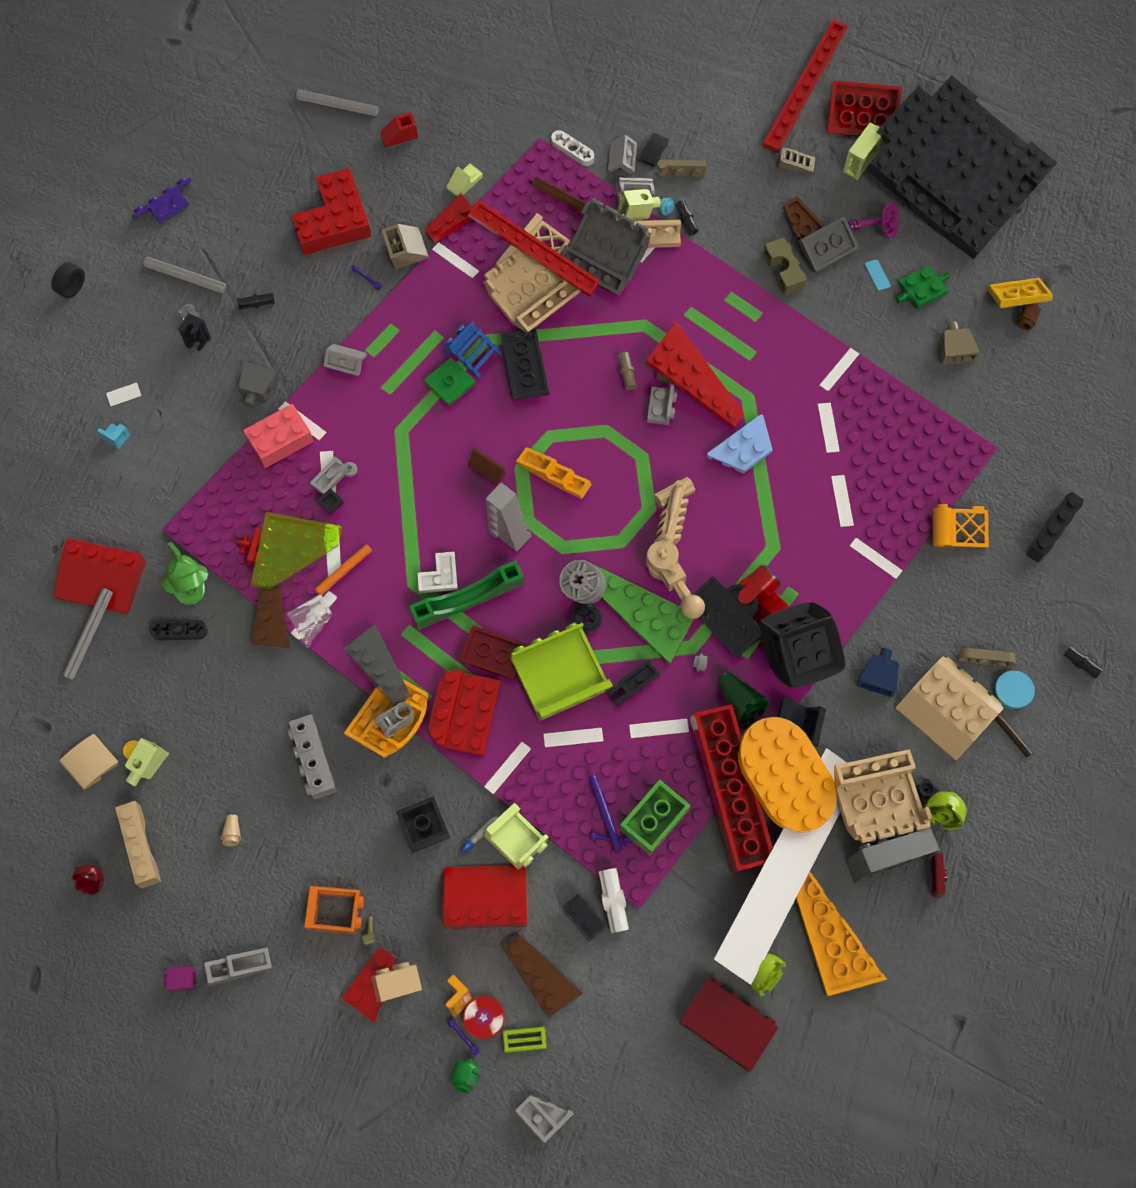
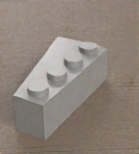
(506, 517)

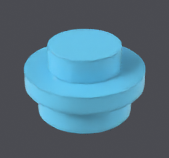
(666, 206)

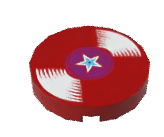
(483, 1017)

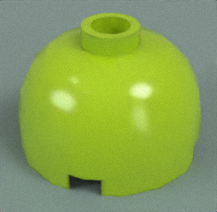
(947, 809)
(768, 974)

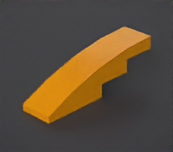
(553, 473)

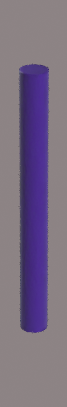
(605, 812)

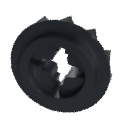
(582, 611)

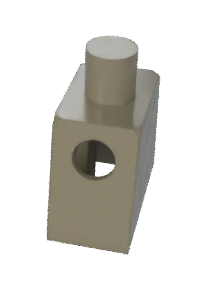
(957, 345)

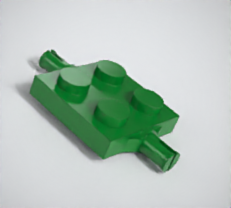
(922, 287)

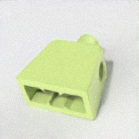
(637, 204)
(144, 761)

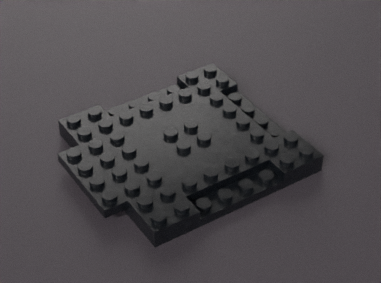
(957, 164)

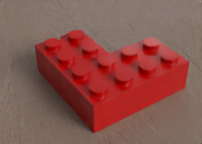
(336, 222)

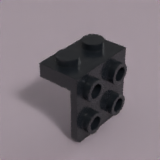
(808, 719)

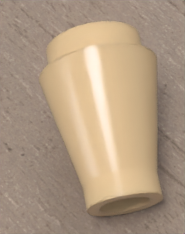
(231, 831)

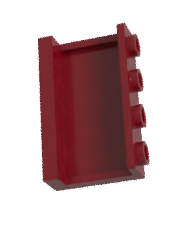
(729, 1024)

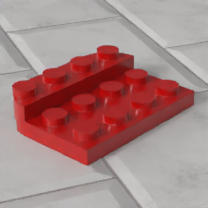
(463, 712)

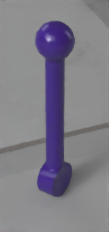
(377, 285)
(626, 841)
(452, 1023)

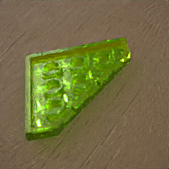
(289, 546)

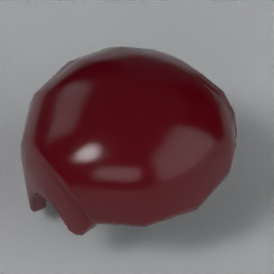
(88, 879)

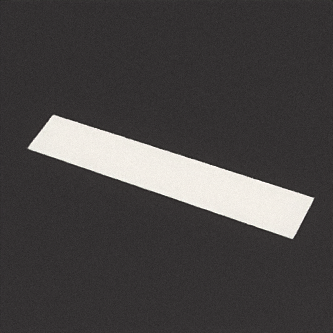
(774, 893)

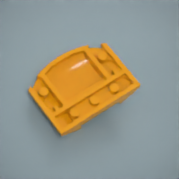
(371, 735)

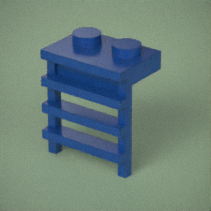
(463, 339)

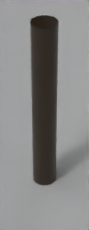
(1013, 735)

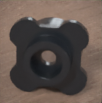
(926, 784)

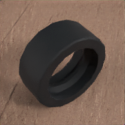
(62, 274)

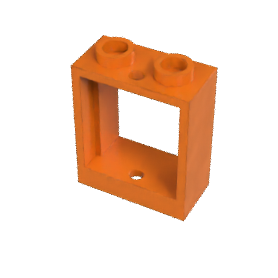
(313, 906)

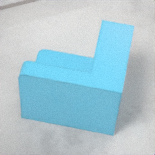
(114, 435)

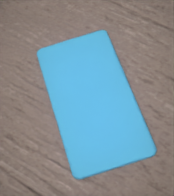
(877, 274)

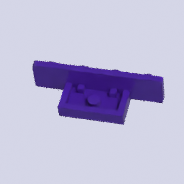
(167, 204)

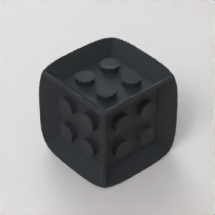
(802, 644)

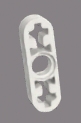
(569, 141)

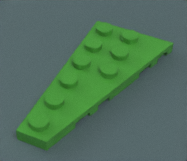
(647, 614)

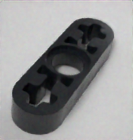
(184, 635)

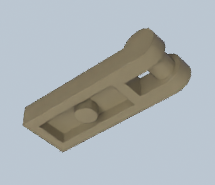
(681, 168)

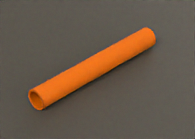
(343, 569)

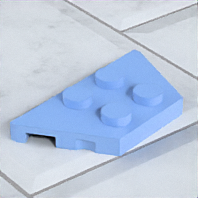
(744, 447)

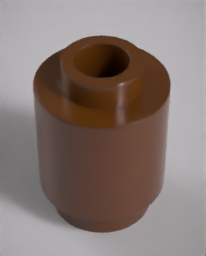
(1028, 316)

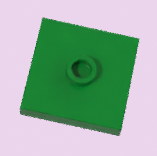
(449, 382)

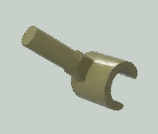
(369, 939)

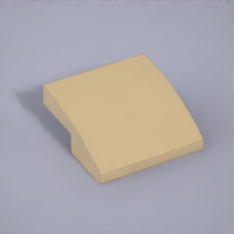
(88, 761)

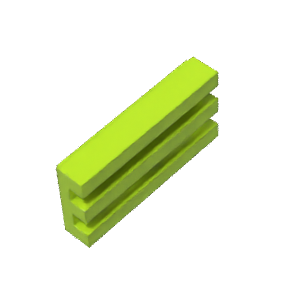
(521, 1040)

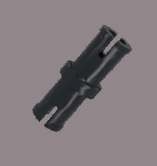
(686, 217)
(255, 301)
(1073, 655)

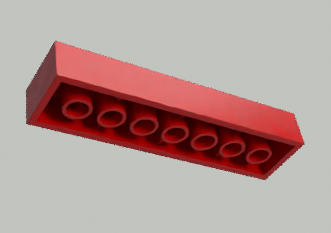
(733, 799)

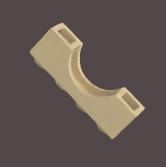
(139, 854)

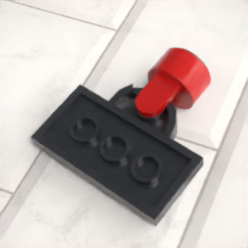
(732, 610)

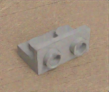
(661, 405)

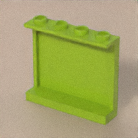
(559, 671)

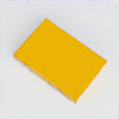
(1020, 292)

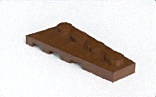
(544, 981)

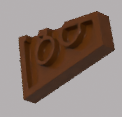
(801, 219)
(270, 620)

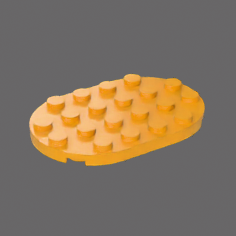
(787, 775)

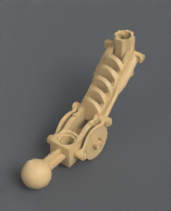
(663, 554)

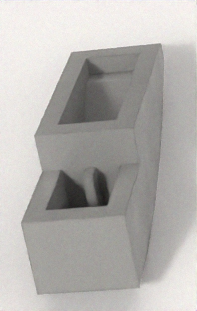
(236, 966)

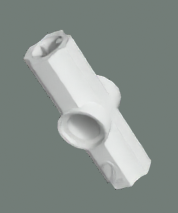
(613, 900)

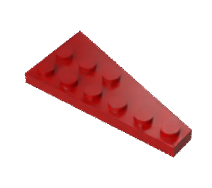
(687, 369)

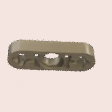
(987, 657)

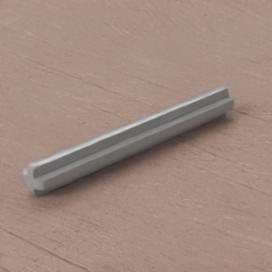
(337, 102)
(184, 274)
(87, 634)

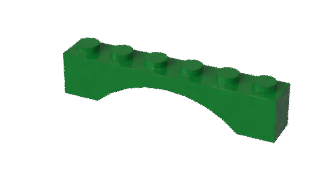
(439, 608)

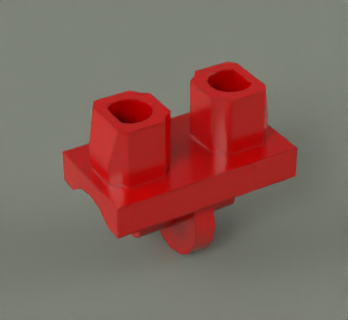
(250, 546)

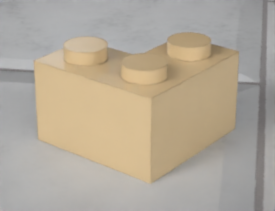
(396, 982)

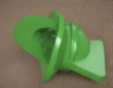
(184, 577)

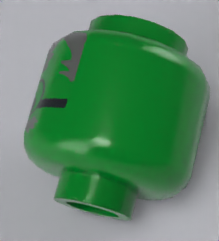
(465, 1075)

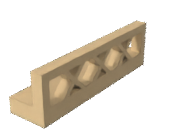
(662, 235)

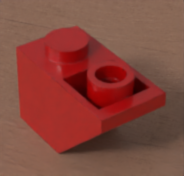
(399, 130)

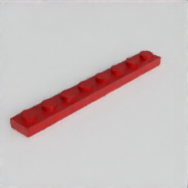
(534, 248)

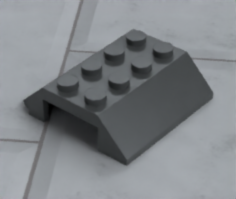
(608, 246)

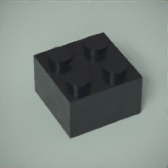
(423, 824)

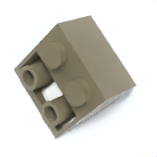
(404, 245)

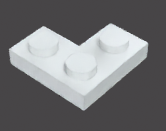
(441, 580)

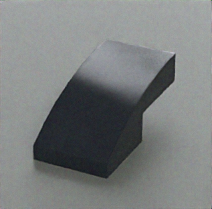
(654, 149)

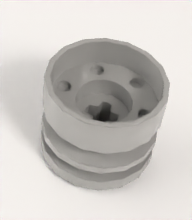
(593, 582)

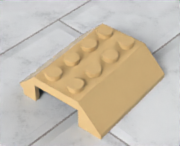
(527, 290)
(949, 707)
(880, 797)

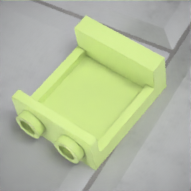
(515, 837)

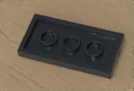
(524, 364)

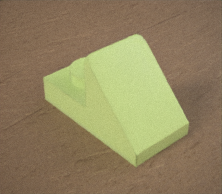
(463, 180)

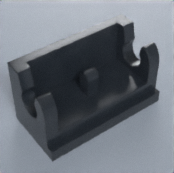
(194, 330)

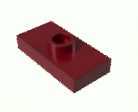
(939, 875)

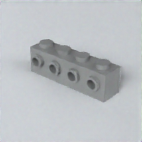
(312, 756)

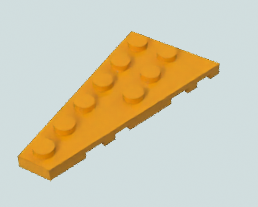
(835, 947)

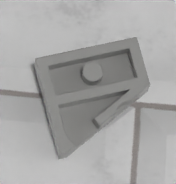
(542, 1117)

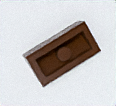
(486, 466)

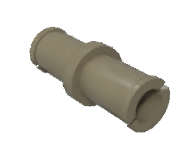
(627, 371)

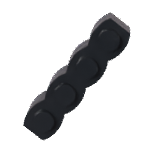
(1054, 527)

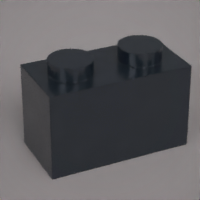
(583, 917)

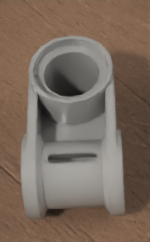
(393, 720)

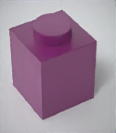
(180, 979)

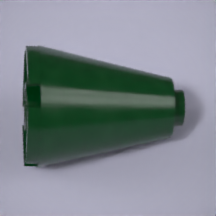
(744, 698)

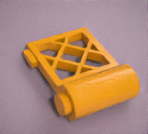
(945, 526)

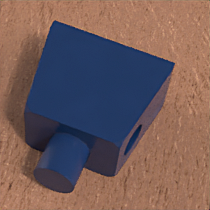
(880, 674)

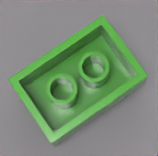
(654, 817)

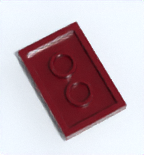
(490, 652)

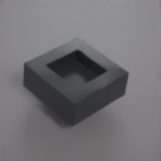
(330, 501)

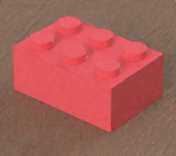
(278, 435)

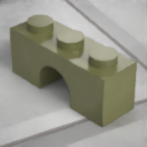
(780, 254)

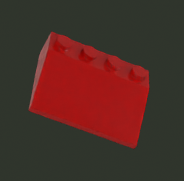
(858, 104)
(91, 567)
(485, 897)

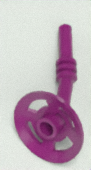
(889, 220)

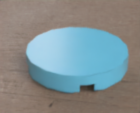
(1014, 689)

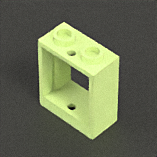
(863, 151)

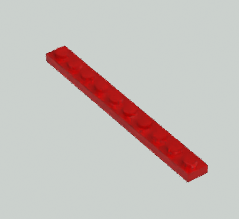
(805, 86)

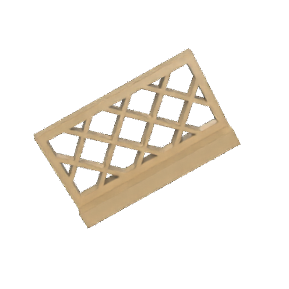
(533, 228)

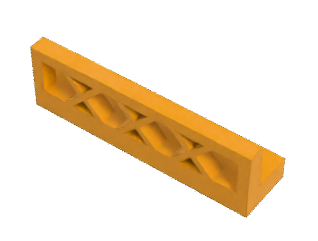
(461, 997)

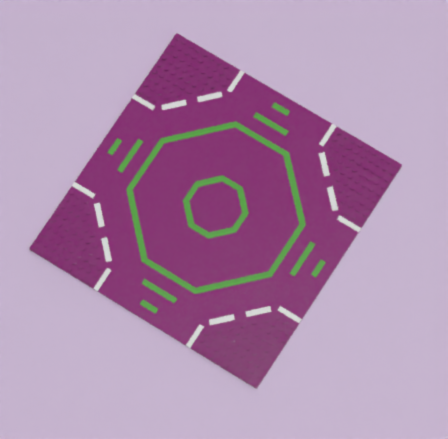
(825, 512)

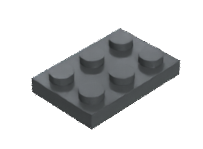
(828, 244)

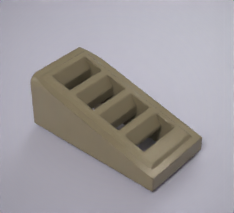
(795, 166)

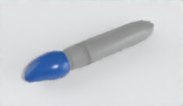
(477, 836)

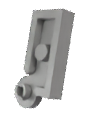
(332, 474)

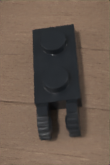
(634, 682)

